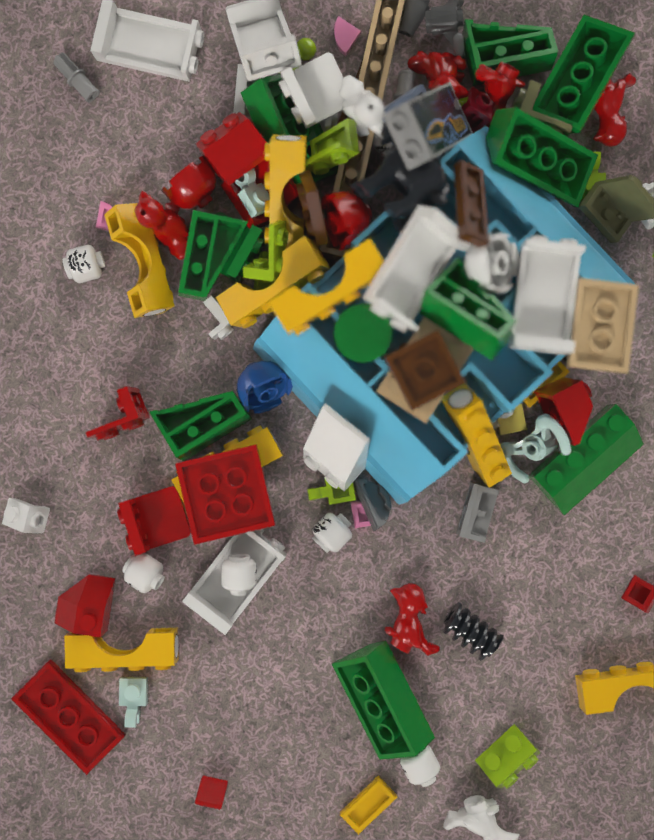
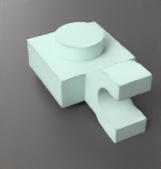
(252, 194)
(133, 694)

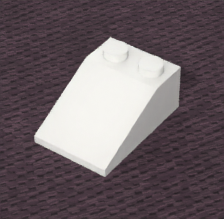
(336, 449)

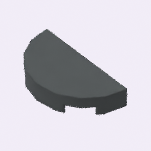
(374, 501)

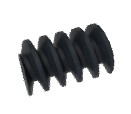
(472, 631)

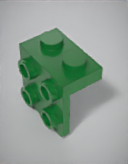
(248, 245)

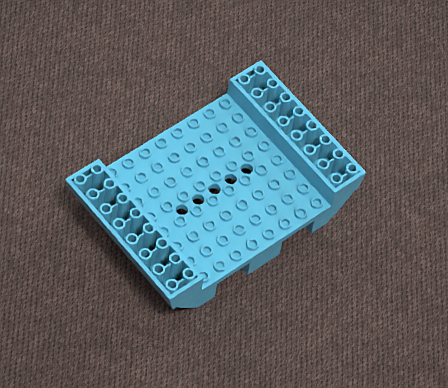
(402, 449)

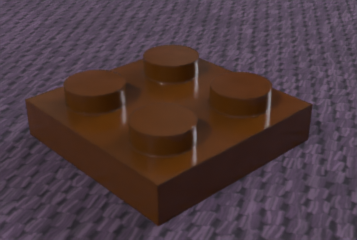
(311, 208)
(424, 370)

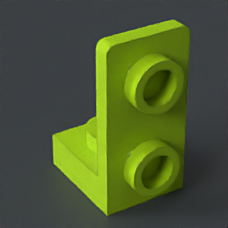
(270, 268)

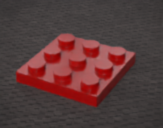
(225, 494)

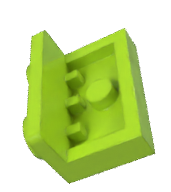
(333, 147)
(508, 757)

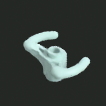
(537, 445)

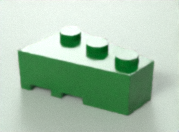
(524, 47)
(207, 252)
(467, 311)
(200, 423)

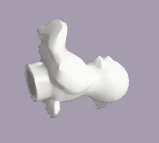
(362, 106)
(479, 818)

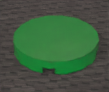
(362, 334)

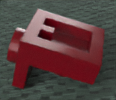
(478, 109)

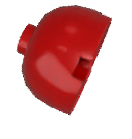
(192, 185)
(345, 218)

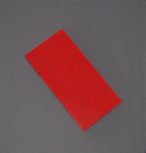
(68, 716)

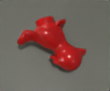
(440, 70)
(499, 84)
(612, 126)
(165, 223)
(407, 627)

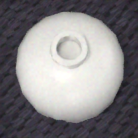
(493, 263)

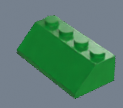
(583, 71)
(274, 116)
(540, 154)
(603, 448)
(384, 701)

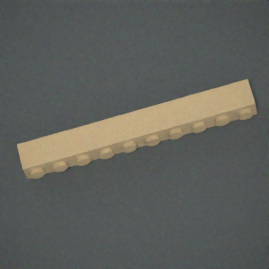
(374, 76)

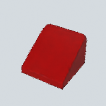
(639, 594)
(211, 792)

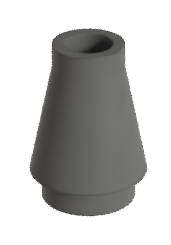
(412, 16)

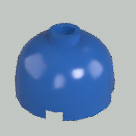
(262, 386)

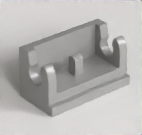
(477, 512)

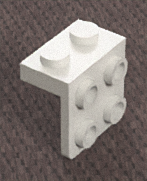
(314, 89)

